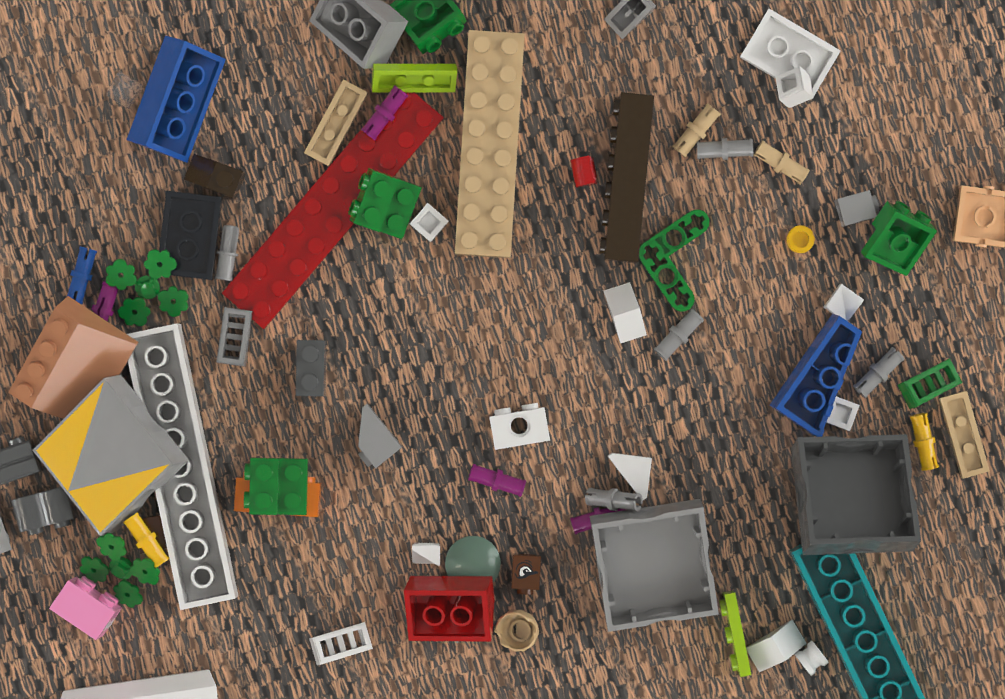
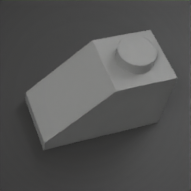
(375, 439)

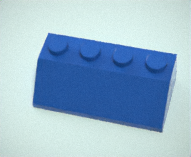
(176, 98)

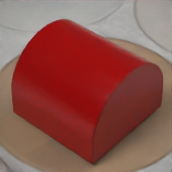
(584, 171)

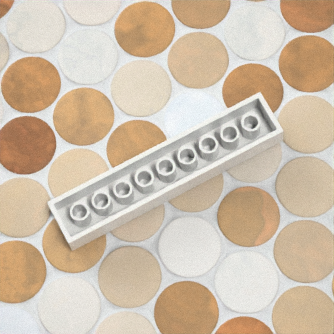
(189, 499)

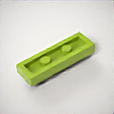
(414, 77)
(734, 634)

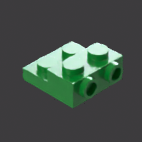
(430, 21)
(384, 203)
(899, 237)
(276, 486)

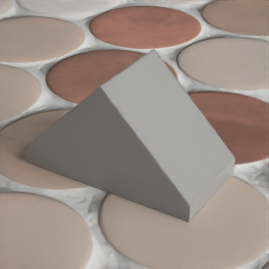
(629, 15)

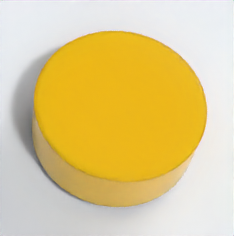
(800, 239)

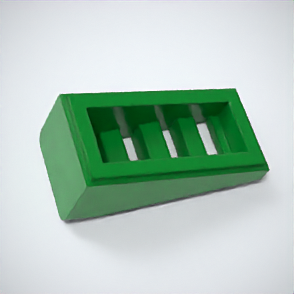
(909, 393)

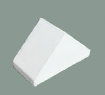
(625, 312)
(634, 470)
(776, 646)

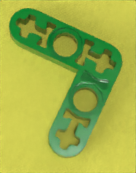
(665, 250)

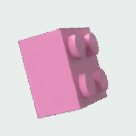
(86, 607)

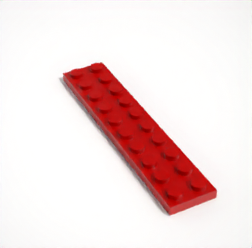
(323, 215)

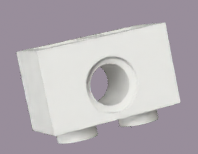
(536, 429)

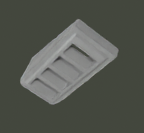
(224, 335)

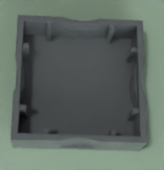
(855, 494)

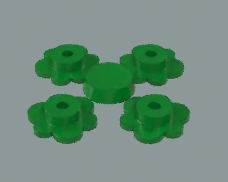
(147, 287)
(120, 568)

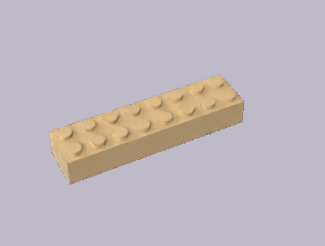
(489, 144)

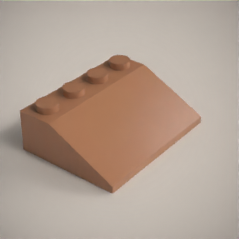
(70, 359)

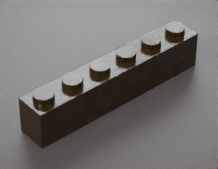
(628, 177)

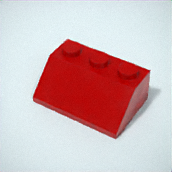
(449, 608)

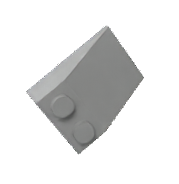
(360, 28)

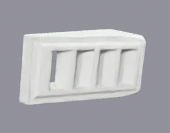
(317, 649)

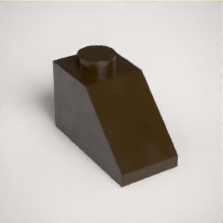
(214, 176)

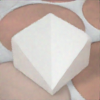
(794, 87)
(843, 302)
(426, 553)

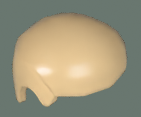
(526, 630)

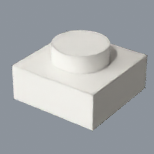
(429, 222)
(843, 414)

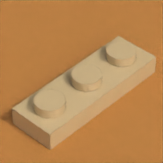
(336, 123)
(964, 434)

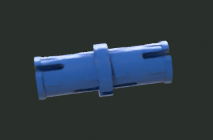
(81, 274)

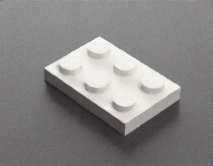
(783, 45)

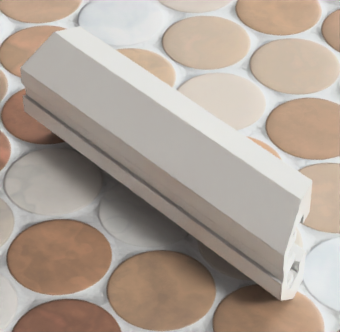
(175, 686)

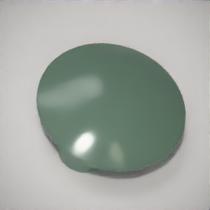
(473, 558)

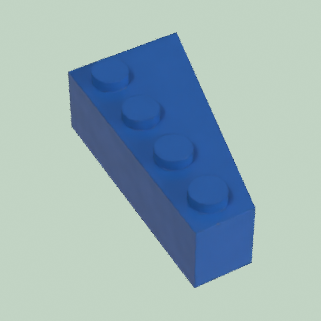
(815, 381)

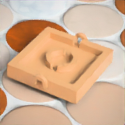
(980, 217)

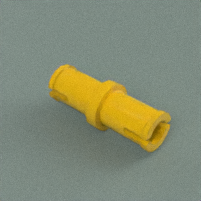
(924, 441)
(146, 540)

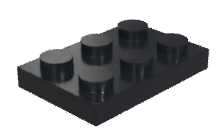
(191, 233)

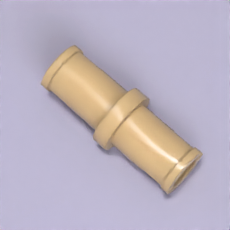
(696, 130)
(781, 162)

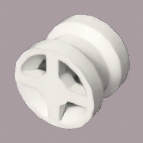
(811, 658)

